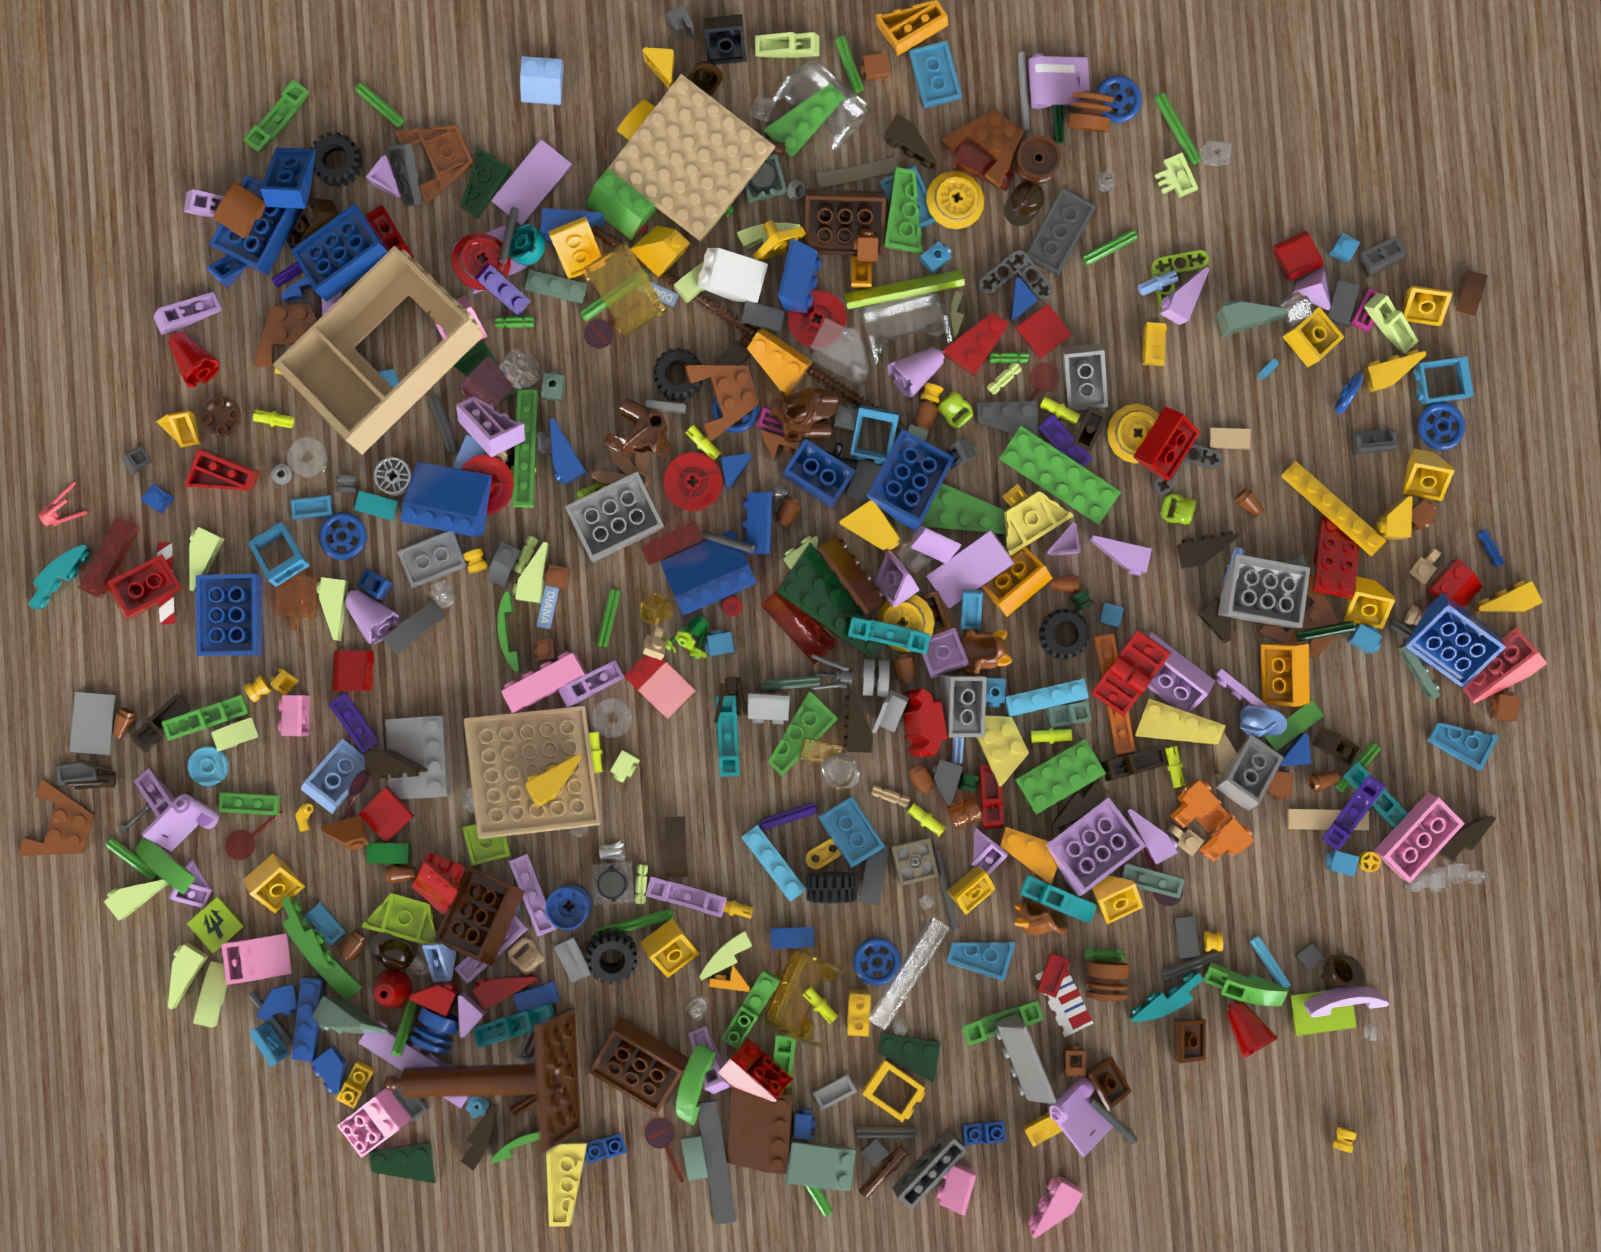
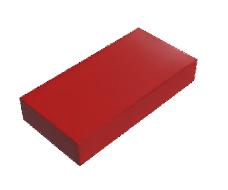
(1053, 975)

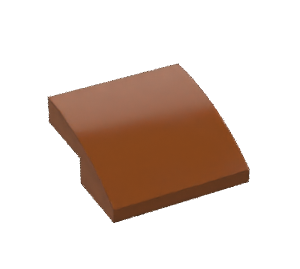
(239, 210)

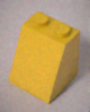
(872, 525)

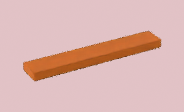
(1119, 725)

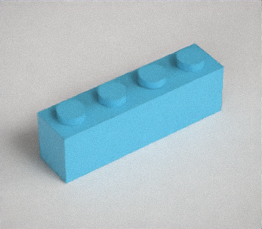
(1046, 697)
(773, 862)

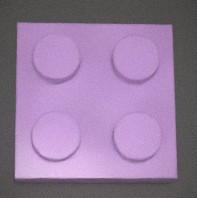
(945, 653)

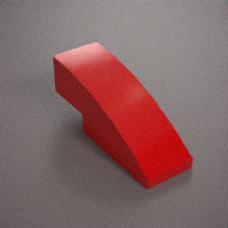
(990, 799)

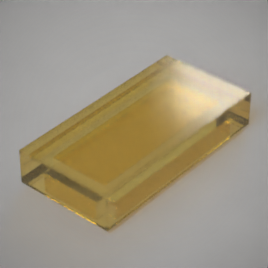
(818, 750)

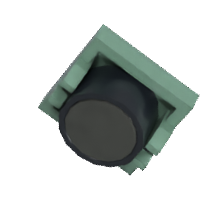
(766, 182)

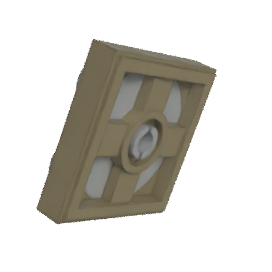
(914, 861)

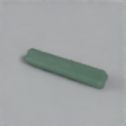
(788, 683)

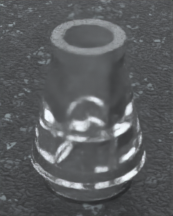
(1103, 184)

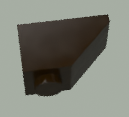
(1090, 428)
(1218, 624)
(1336, 745)

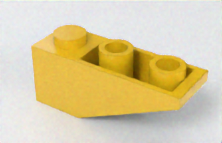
(1386, 374)
(1519, 599)
(547, 785)

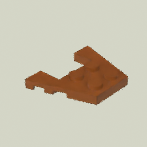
(993, 135)
(446, 152)
(283, 327)
(732, 390)
(1316, 615)
(67, 828)

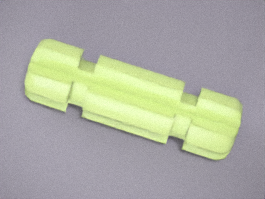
(1004, 378)
(525, 554)
(641, 884)

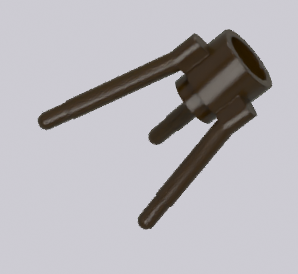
(732, 686)
(106, 779)

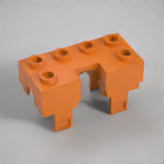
(1206, 808)

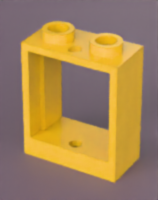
(858, 1012)
(877, 1078)

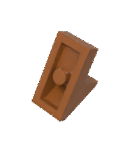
(773, 441)

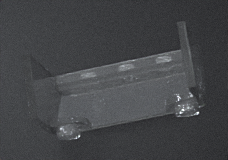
(811, 79)
(903, 317)
(841, 352)

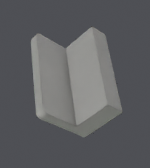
(891, 711)
(572, 959)

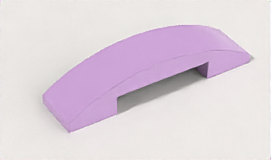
(686, 896)
(1343, 996)

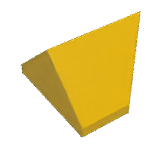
(181, 427)

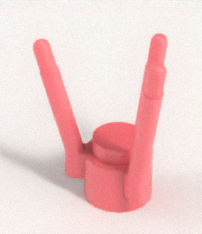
(50, 513)

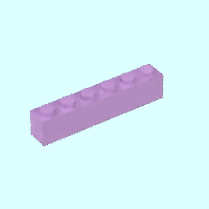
(411, 1057)

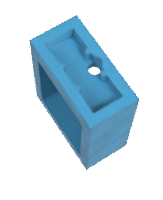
(1463, 380)
(876, 413)
(289, 567)

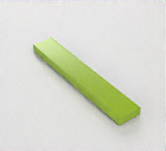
(904, 289)

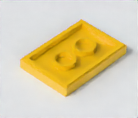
(575, 246)

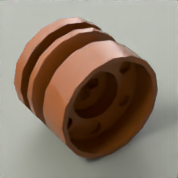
(1090, 111)
(1107, 980)

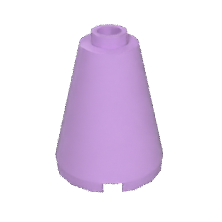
(915, 370)
(370, 616)

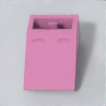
(256, 958)
(374, 1122)
(1055, 1206)

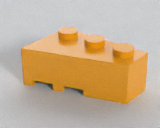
(912, 25)

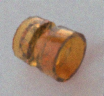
(964, 813)

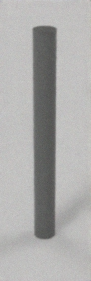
(945, 886)

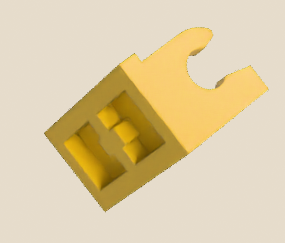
(1154, 344)
(1041, 1129)

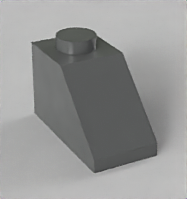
(962, 451)
(503, 564)
(946, 778)

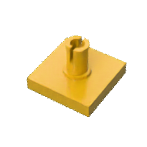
(778, 241)

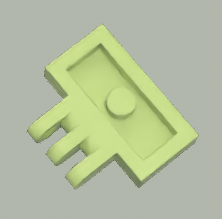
(1177, 176)

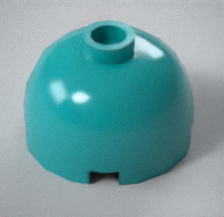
(526, 245)

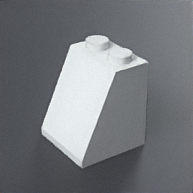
(732, 275)

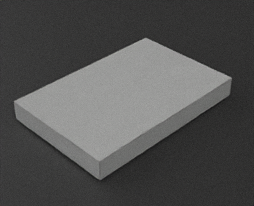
(432, 558)
(93, 723)

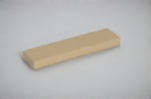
(1318, 819)

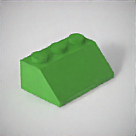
(620, 204)

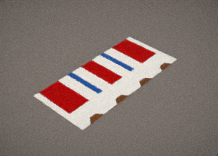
(1068, 1006)

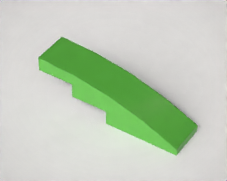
(205, 717)

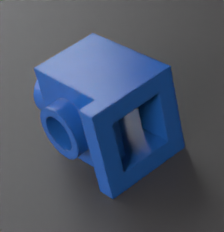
(157, 498)
(804, 1124)

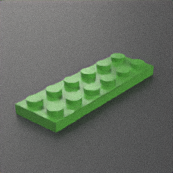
(1060, 474)

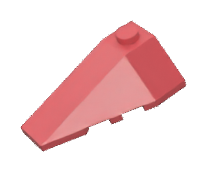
(1507, 668)

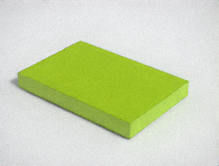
(1340, 1018)

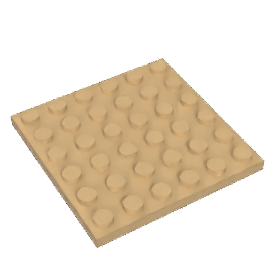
(691, 158)
(514, 747)

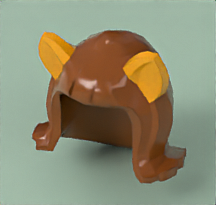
(984, 650)
(1039, 919)

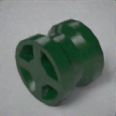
(1082, 600)
(969, 782)

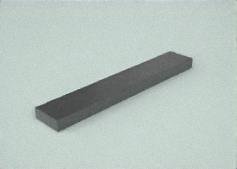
(716, 1162)

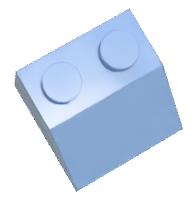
(541, 80)

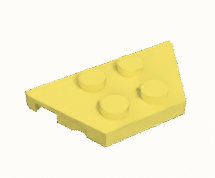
(1031, 520)
(1002, 746)

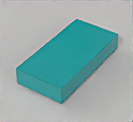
(376, 505)

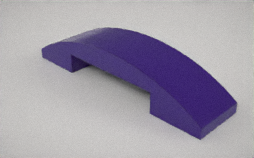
(1353, 812)

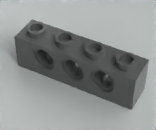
(929, 1169)

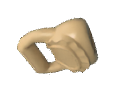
(529, 960)

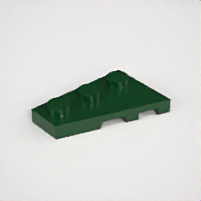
(484, 183)
(473, 359)
(911, 1052)
(405, 1161)

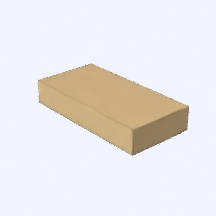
(1229, 438)

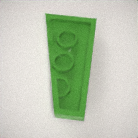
(805, 119)
(903, 215)
(809, 722)

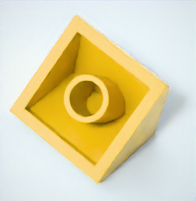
(662, 63)
(1425, 305)
(971, 889)

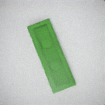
(1296, 724)
(249, 803)

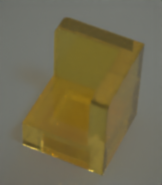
(655, 609)

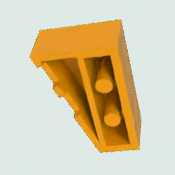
(779, 360)
(1030, 852)

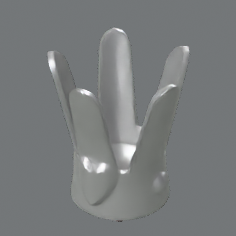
(611, 851)

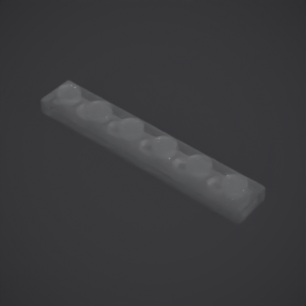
(908, 973)

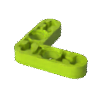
(1164, 261)

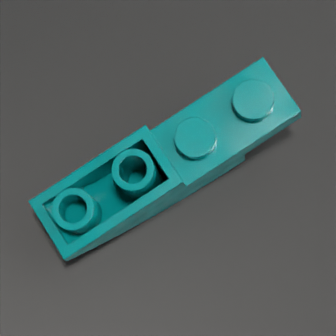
(63, 567)
(1058, 899)
(1160, 1005)

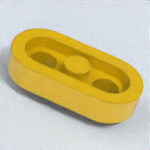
(824, 854)

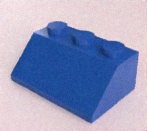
(799, 277)
(818, 473)
(758, 522)

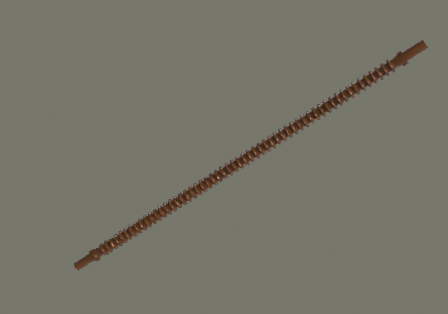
(610, 240)

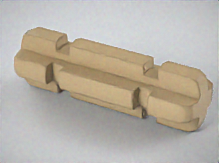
(891, 796)

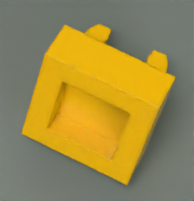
(1014, 495)
(283, 682)

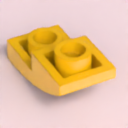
(635, 119)
(355, 1084)

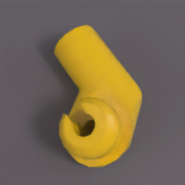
(302, 815)

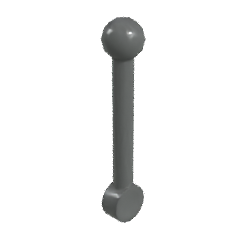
(124, 828)

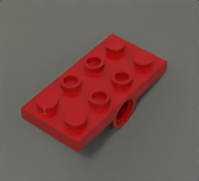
(1335, 561)
(1131, 672)

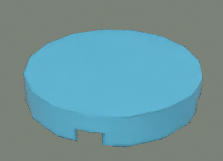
(208, 766)

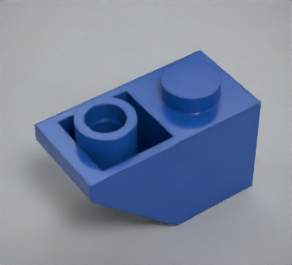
(278, 1000)
(331, 1067)

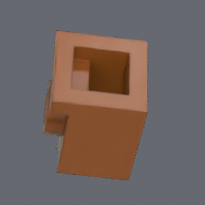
(545, 650)
(1075, 1068)

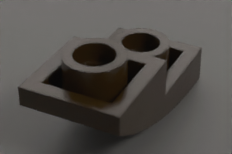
(734, 355)

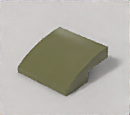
(954, 317)

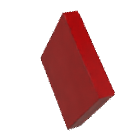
(1043, 331)
(386, 814)

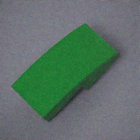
(388, 853)

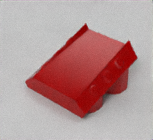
(1297, 256)
(353, 671)

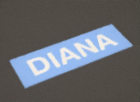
(665, 295)
(547, 607)

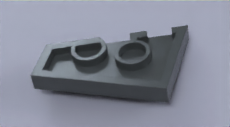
(404, 165)
(1008, 415)

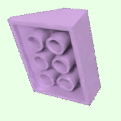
(1094, 847)

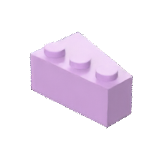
(488, 427)

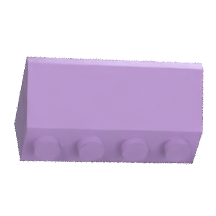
(1180, 681)

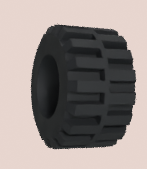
(347, 170)
(660, 374)
(1081, 628)
(831, 887)
(611, 971)

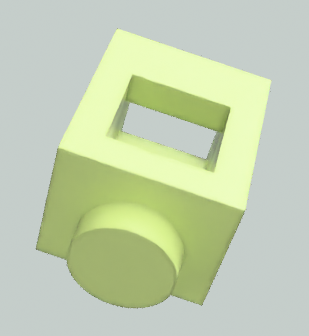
(624, 766)

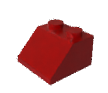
(1456, 582)
(438, 997)

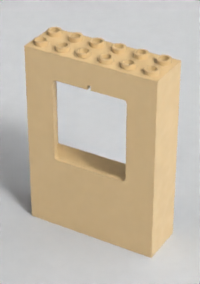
(342, 382)

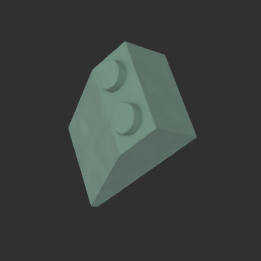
(1244, 315)
(345, 1017)
(821, 1165)

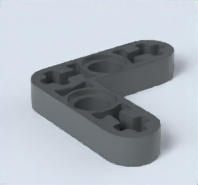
(1021, 269)
(1206, 463)

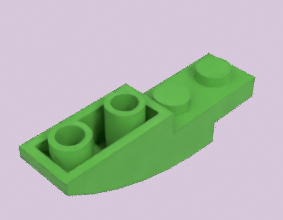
(308, 940)
(1245, 989)
(750, 1009)

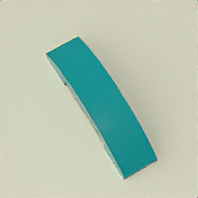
(889, 634)
(728, 738)

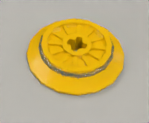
(942, 204)
(1122, 427)
(913, 610)

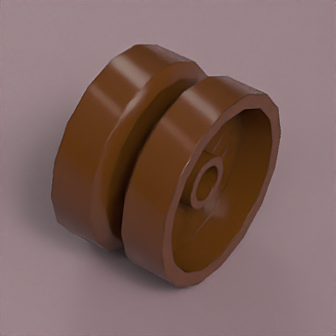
(1049, 159)

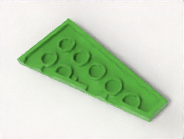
(962, 512)

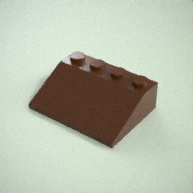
(838, 216)
(850, 576)
(479, 915)
(639, 1065)
(759, 1131)

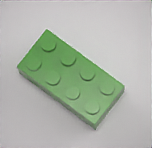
(1059, 776)

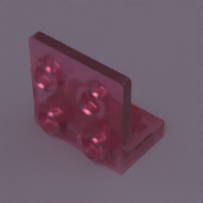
(487, 383)

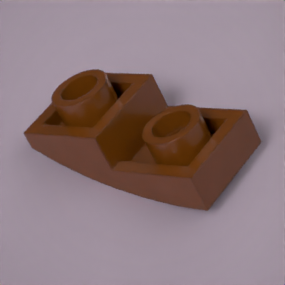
(1471, 292)

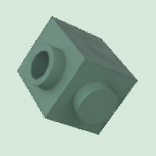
(553, 386)

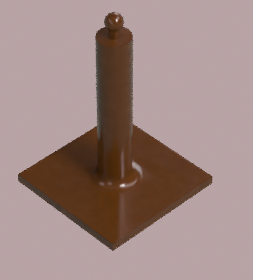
(551, 1079)

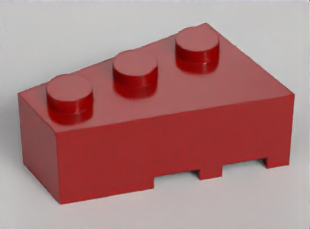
(976, 344)
(220, 472)

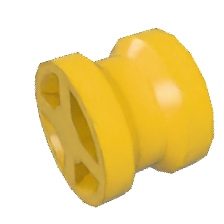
(931, 393)
(1373, 861)
(1213, 941)

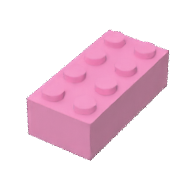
(543, 682)
(1419, 837)

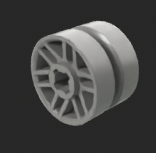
(389, 467)
(875, 678)

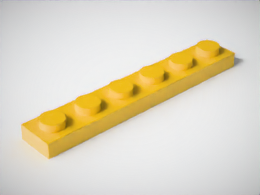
(1333, 508)

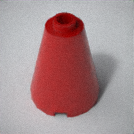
(192, 359)
(392, 989)
(1248, 1029)

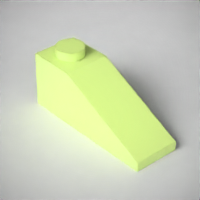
(202, 553)
(531, 581)
(332, 599)
(128, 899)
(184, 970)

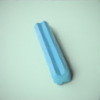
(1269, 962)

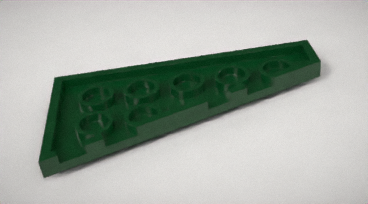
(822, 597)

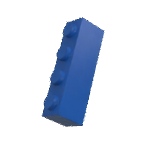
(306, 1028)

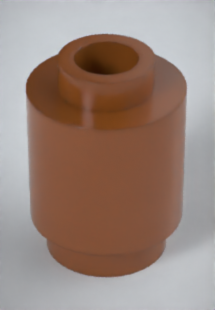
(925, 415)
(788, 512)
(904, 668)
(921, 778)
(352, 946)

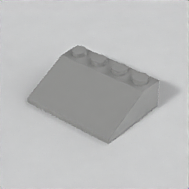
(614, 517)
(1265, 592)
(426, 744)
(1024, 1059)

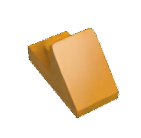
(860, 273)
(736, 982)

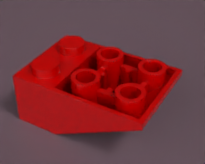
(755, 1072)

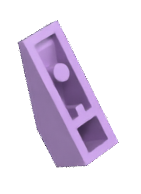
(201, 203)
(1181, 302)
(186, 312)
(1127, 555)
(591, 683)
(154, 791)
(1157, 842)
(713, 1080)

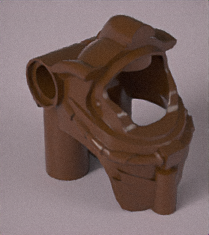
(805, 413)
(644, 436)

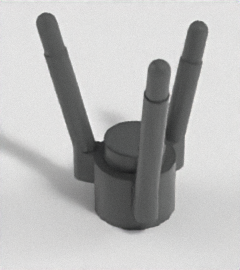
(843, 676)

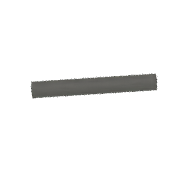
(508, 235)
(728, 541)
(274, 1022)
(1113, 1120)

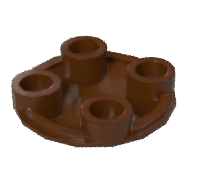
(221, 416)

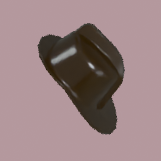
(706, 76)
(1024, 204)
(391, 951)
(1343, 971)

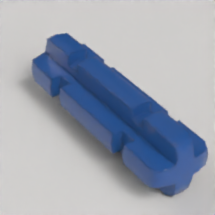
(1490, 548)

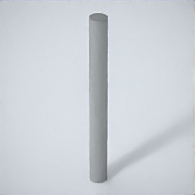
(1023, 91)

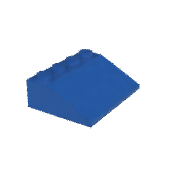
(266, 235)
(339, 252)
(910, 479)
(447, 499)
(707, 574)
(229, 615)
(1454, 641)

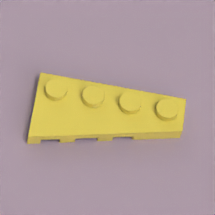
(1171, 723)
(563, 1180)

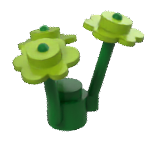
(696, 627)

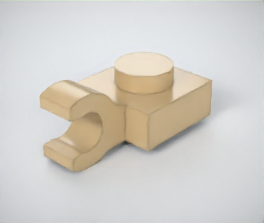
(1423, 568)
(654, 645)
(1187, 840)

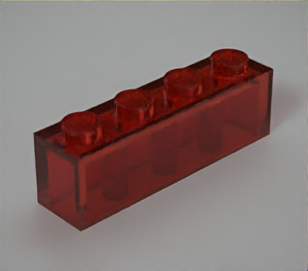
(109, 557)
(799, 627)

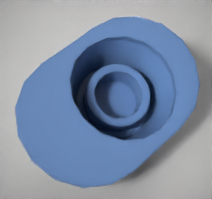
(1262, 721)

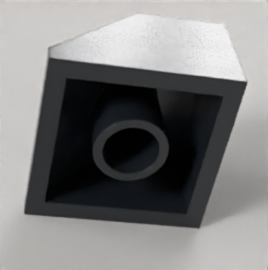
(725, 39)

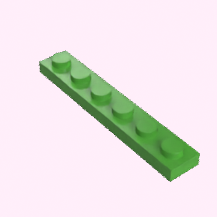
(526, 451)

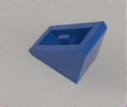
(227, 269)
(1022, 299)
(734, 466)
(374, 584)
(1298, 752)

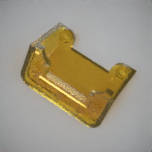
(624, 289)

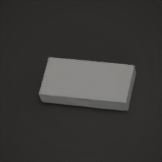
(664, 406)
(834, 1091)

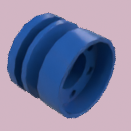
(560, 914)
(434, 1033)

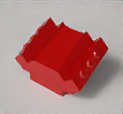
(923, 723)
(438, 881)

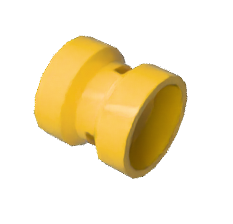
(475, 561)
(258, 687)
(1344, 1139)

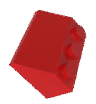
(1167, 443)

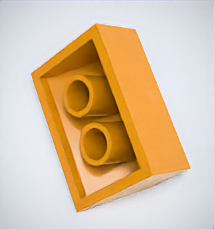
(1017, 582)
(1285, 674)

